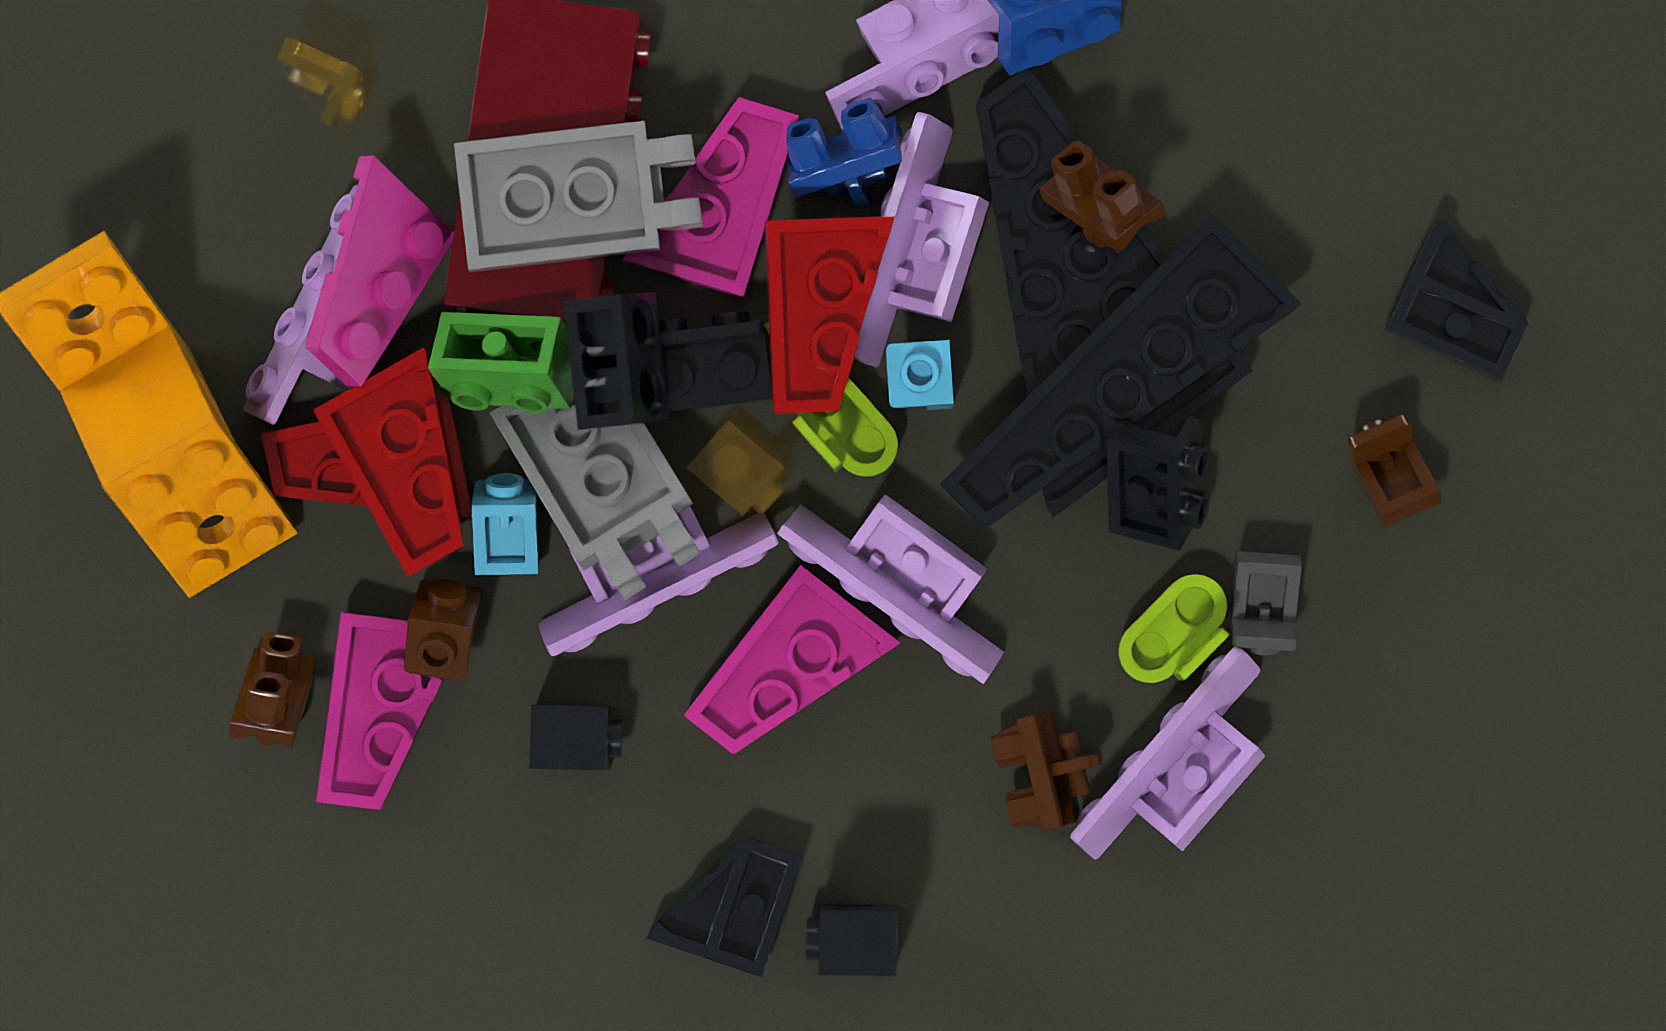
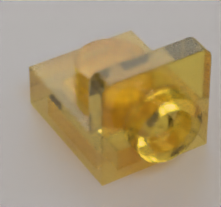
(315, 71)
(739, 471)

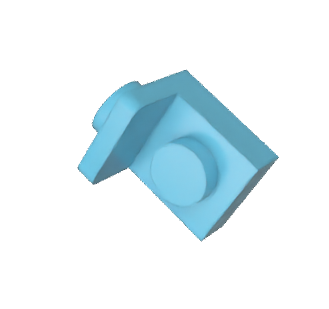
(920, 375)
(505, 526)

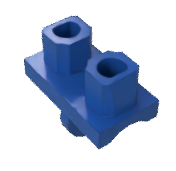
(846, 160)

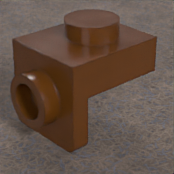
(1392, 470)
(442, 629)

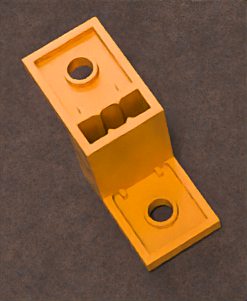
(145, 415)

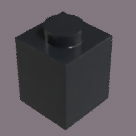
(574, 737)

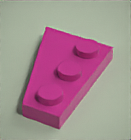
(736, 190)
(380, 270)
(786, 661)
(370, 712)

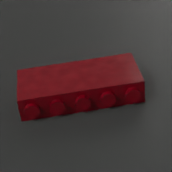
(541, 73)

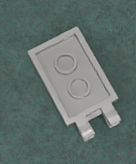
(569, 195)
(601, 488)

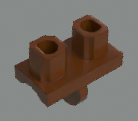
(1099, 198)
(274, 691)
(1054, 771)

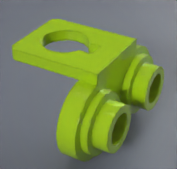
(851, 437)
(1175, 631)

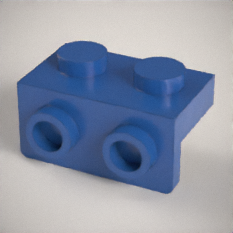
(1044, 29)

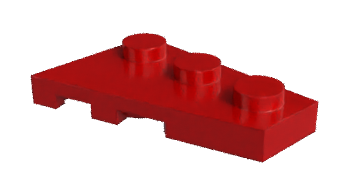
(817, 304)
(399, 459)
(309, 468)

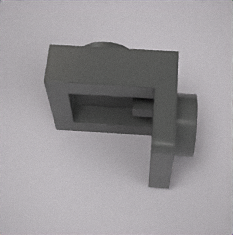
(1265, 602)

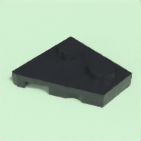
(1456, 308)
(733, 907)

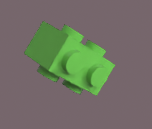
(503, 361)

